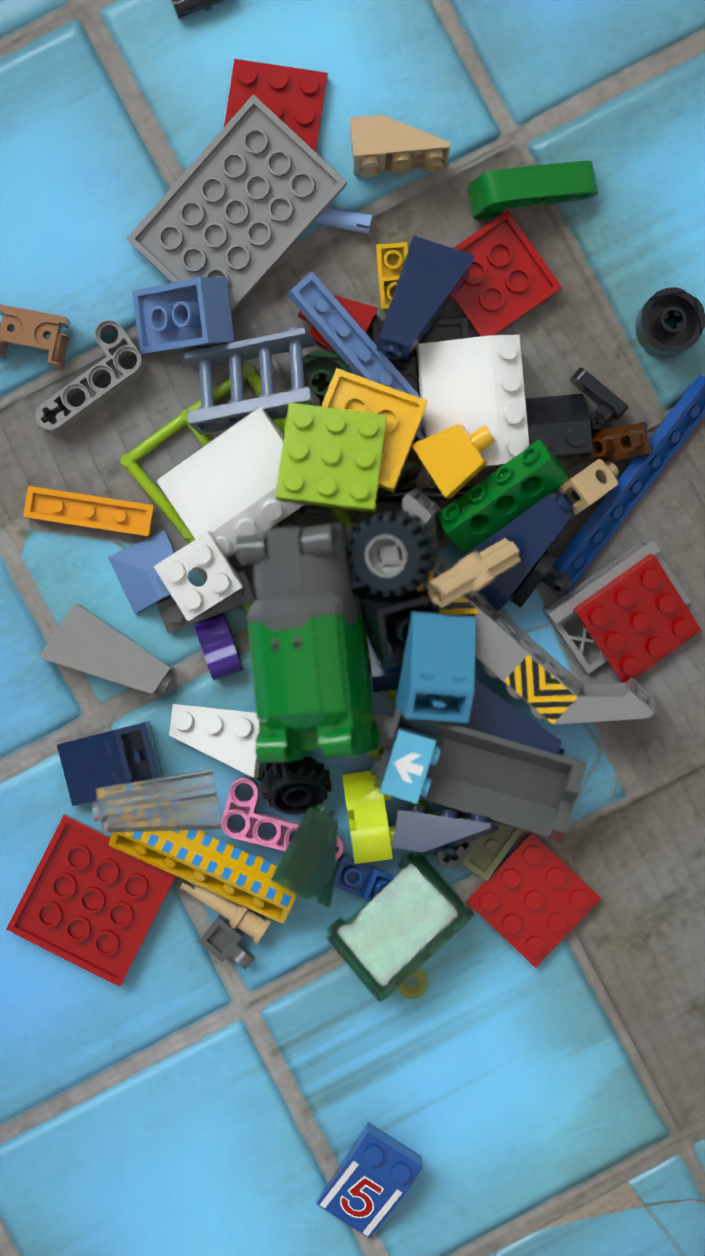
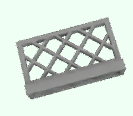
(562, 609)

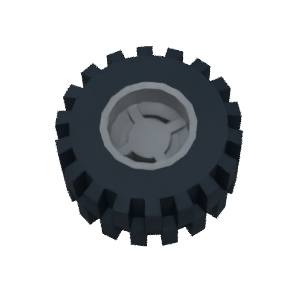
(392, 553)

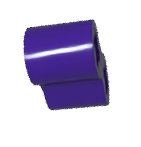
(218, 646)

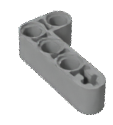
(87, 381)

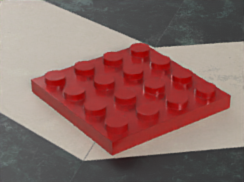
(90, 901)

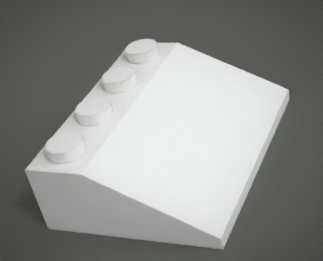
(476, 385)
(231, 483)

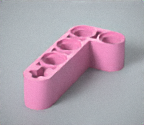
(254, 819)

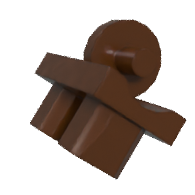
(621, 442)

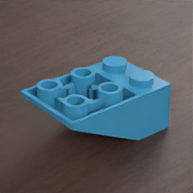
(438, 668)

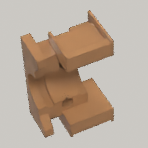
(31, 331)

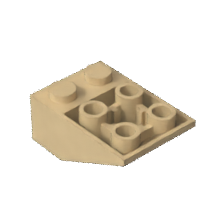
(390, 145)

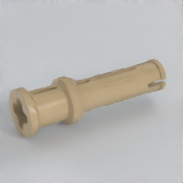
(238, 915)

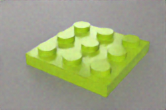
(331, 457)

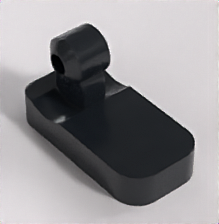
(608, 403)
(544, 573)

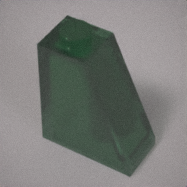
(310, 856)

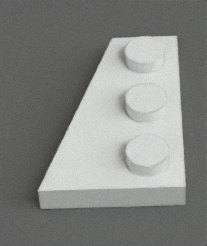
(220, 734)

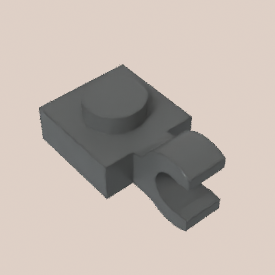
(223, 941)

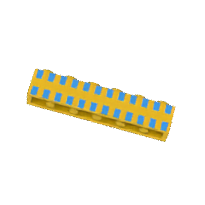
(212, 866)

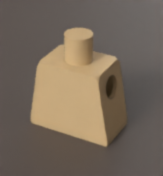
(591, 484)

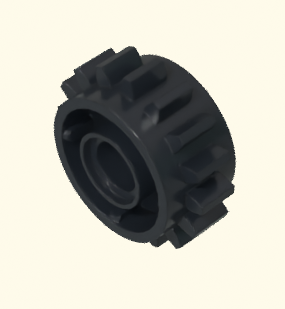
(296, 785)

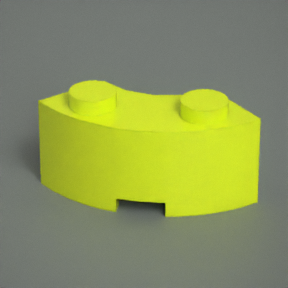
(367, 818)

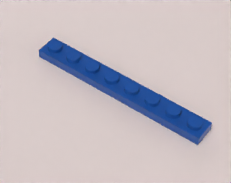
(633, 483)

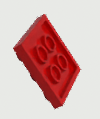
(288, 92)
(504, 277)
(637, 619)
(533, 899)

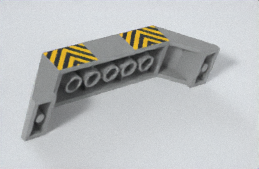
(522, 662)

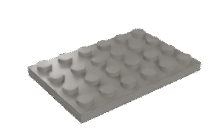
(239, 204)

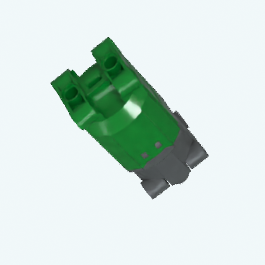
(307, 645)

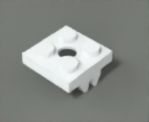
(220, 582)

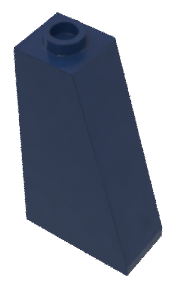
(424, 289)
(533, 535)
(499, 718)

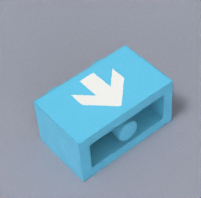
(409, 765)

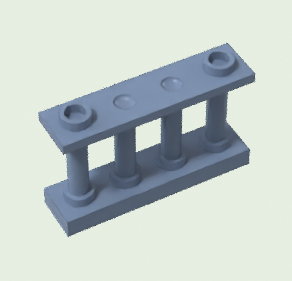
(222, 417)

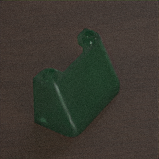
(400, 926)

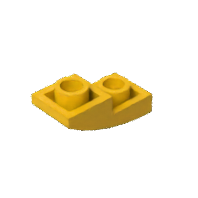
(389, 266)

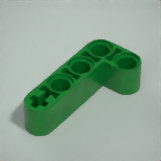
(530, 186)

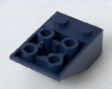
(109, 760)

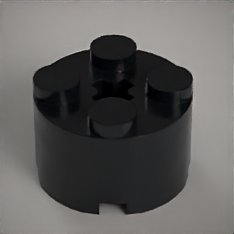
(678, 307)

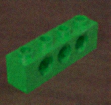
(502, 496)

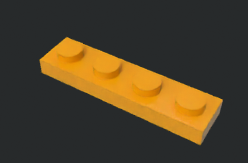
(88, 511)

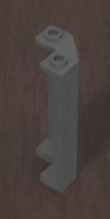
(493, 777)

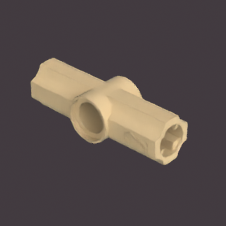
(473, 573)

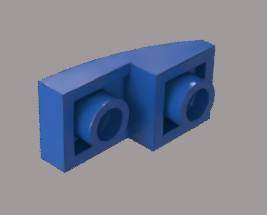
(359, 878)

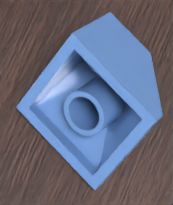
(137, 574)

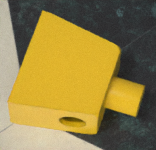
(454, 456)

